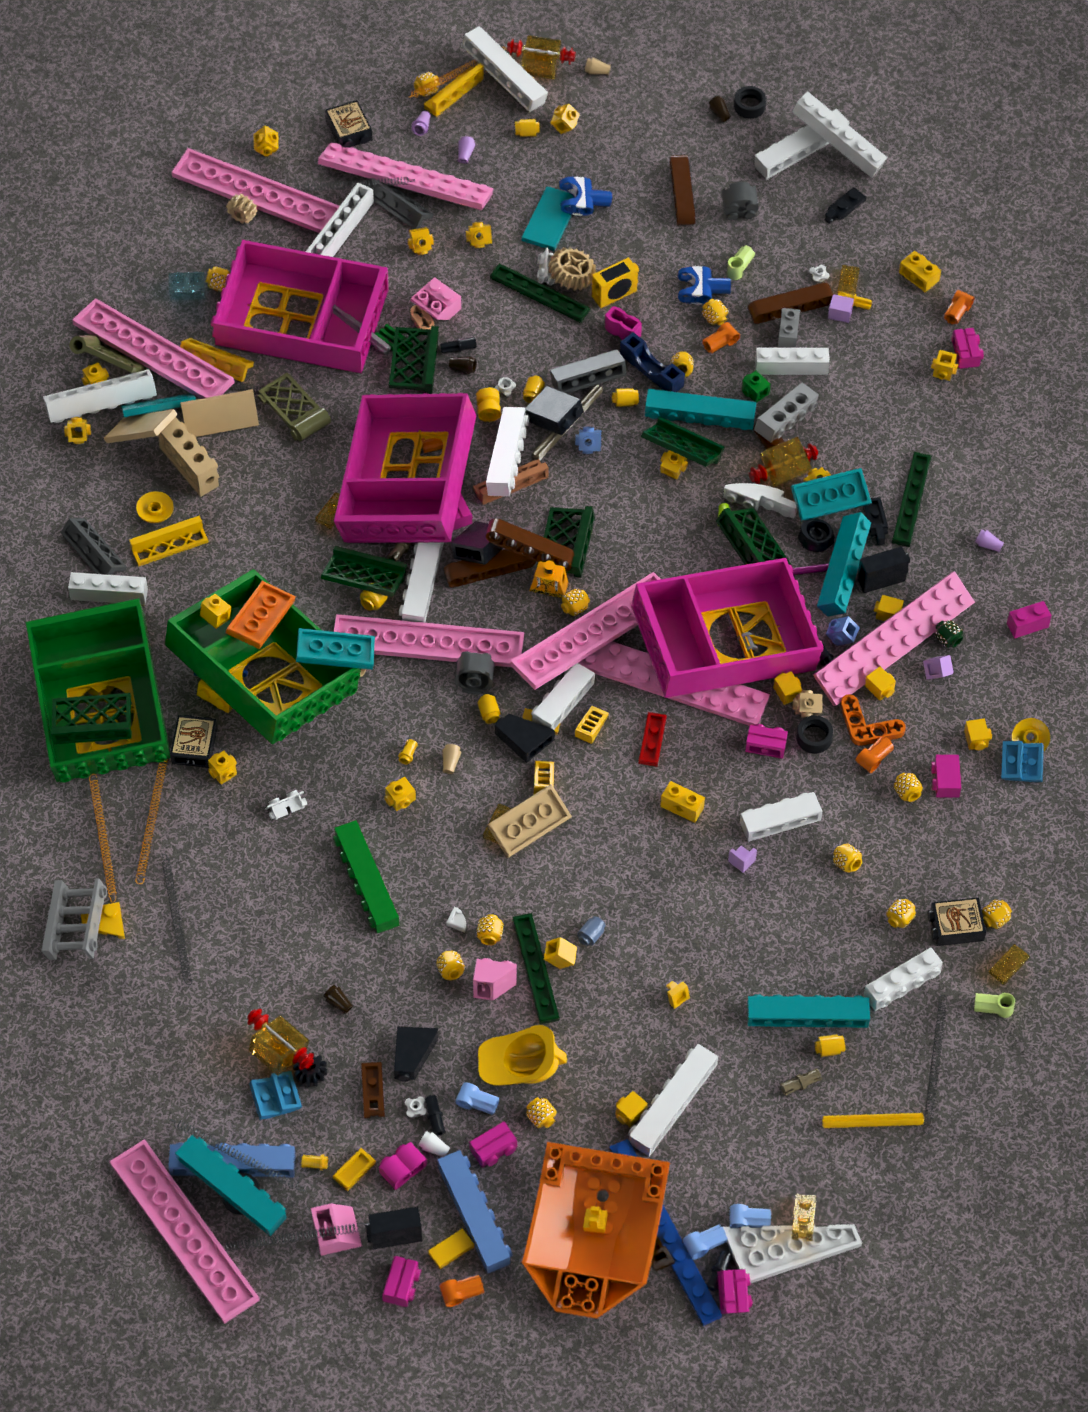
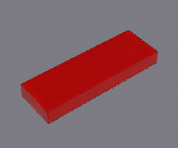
(652, 739)

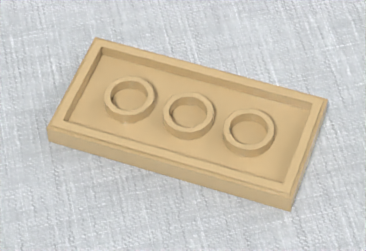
(220, 413)
(140, 426)
(529, 820)

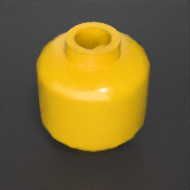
(372, 600)

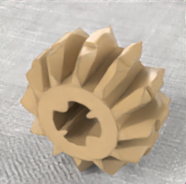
(241, 208)

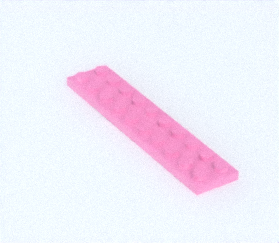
(426, 181)
(266, 194)
(152, 350)
(893, 638)
(578, 639)
(433, 640)
(636, 669)
(184, 1231)

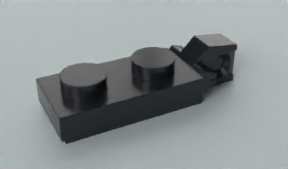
(845, 205)
(875, 514)

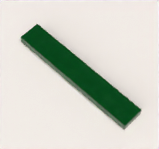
(540, 293)
(911, 499)
(535, 968)

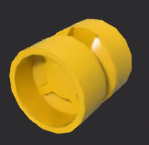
(488, 404)

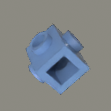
(593, 435)
(842, 630)

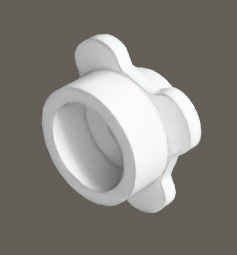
(819, 273)
(505, 382)
(415, 1112)

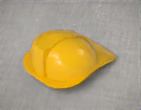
(520, 1057)

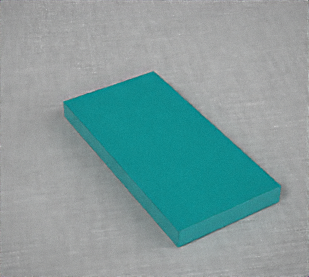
(548, 220)
(156, 405)
(831, 494)
(335, 649)

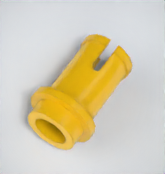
(405, 756)
(314, 1161)

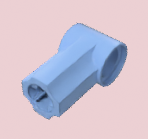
(472, 1097)
(743, 1216)
(700, 1243)

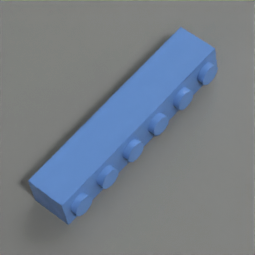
(278, 1157)
(474, 1212)

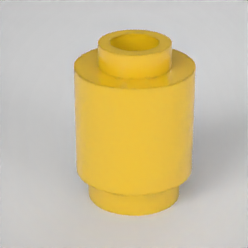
(526, 127)
(533, 388)
(625, 397)
(489, 708)
(830, 1045)

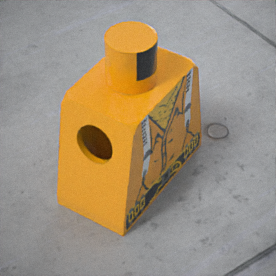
(549, 579)

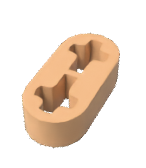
(418, 321)

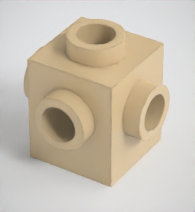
(807, 704)

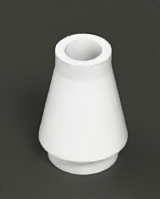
(433, 1144)

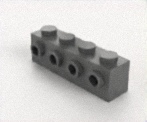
(588, 372)

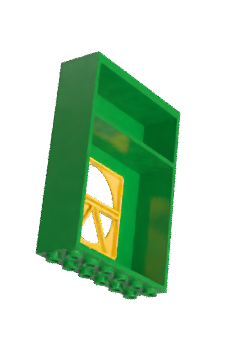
(91, 650)
(222, 658)

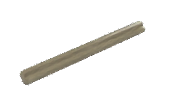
(553, 437)

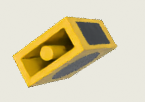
(614, 282)

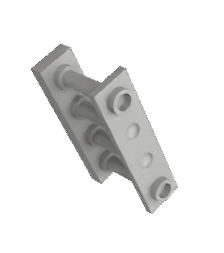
(58, 911)

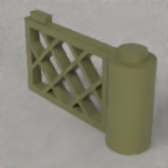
(91, 344)
(304, 425)

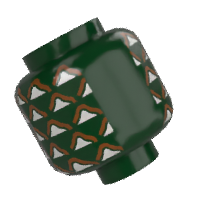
(949, 633)

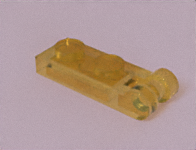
(804, 1217)

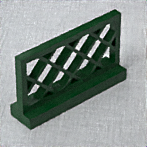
(429, 362)
(684, 442)
(582, 537)
(745, 545)
(361, 563)
(91, 730)

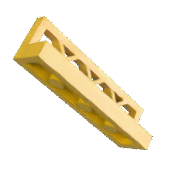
(455, 90)
(226, 362)
(166, 535)

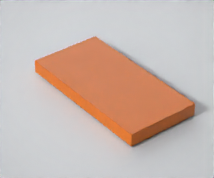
(260, 614)

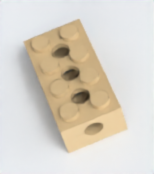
(189, 457)

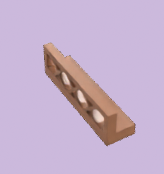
(525, 478)

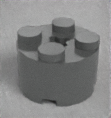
(740, 201)
(474, 672)

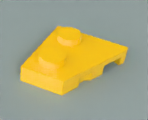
(110, 920)

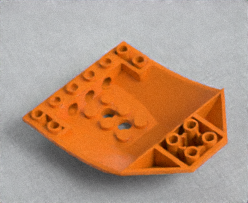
(593, 1270)

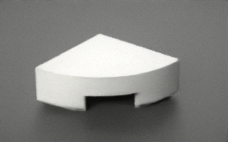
(457, 920)

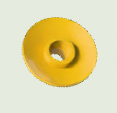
(152, 501)
(1034, 726)

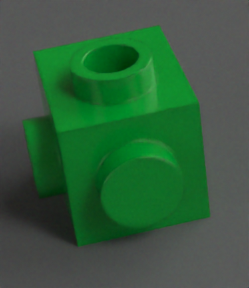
(755, 386)

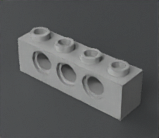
(786, 412)

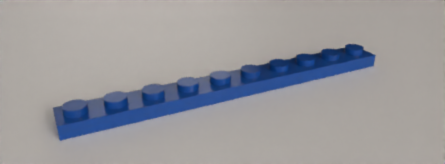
(684, 1265)

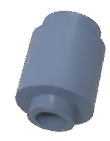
(591, 931)

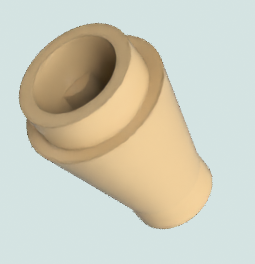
(595, 66)
(451, 755)

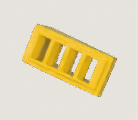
(588, 736)
(538, 780)

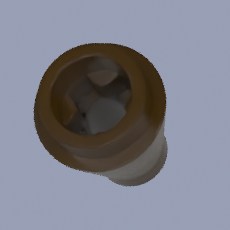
(719, 107)
(464, 364)
(337, 998)

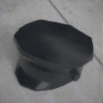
(816, 535)

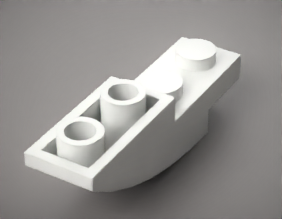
(760, 495)

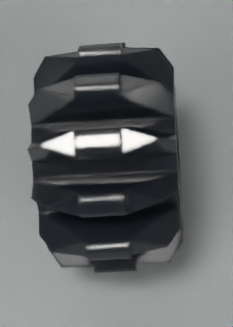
(317, 1074)

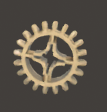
(570, 272)

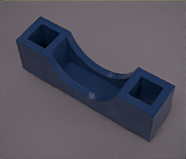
(637, 353)

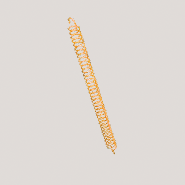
(455, 70)
(150, 819)
(102, 837)

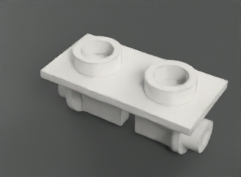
(543, 261)
(278, 806)

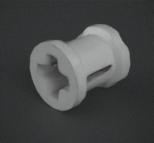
(752, 646)

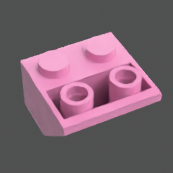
(438, 300)
(493, 978)
(335, 1215)

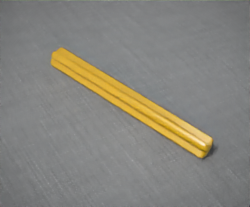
(872, 1120)

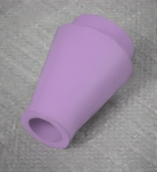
(421, 124)
(465, 148)
(989, 541)

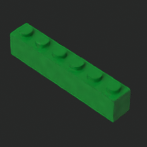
(366, 877)

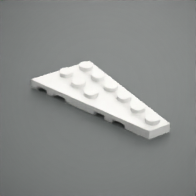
(772, 1252)

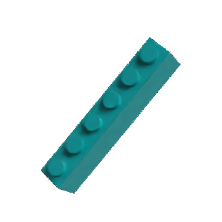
(700, 409)
(844, 564)
(808, 1011)
(231, 1185)

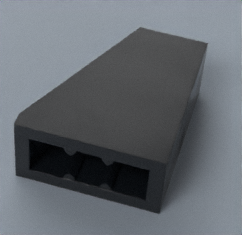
(523, 736)
(412, 1050)

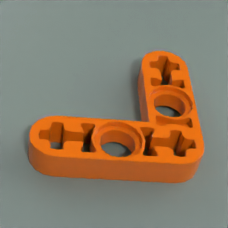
(862, 728)

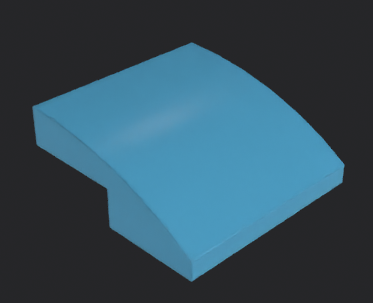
(1022, 761)
(275, 1095)

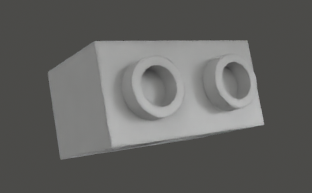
(788, 328)

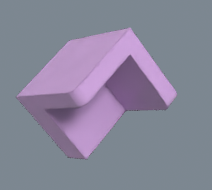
(840, 308)
(938, 667)
(742, 858)

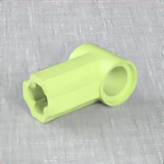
(739, 262)
(992, 1004)

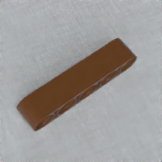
(682, 190)
(801, 299)
(528, 543)
(467, 572)

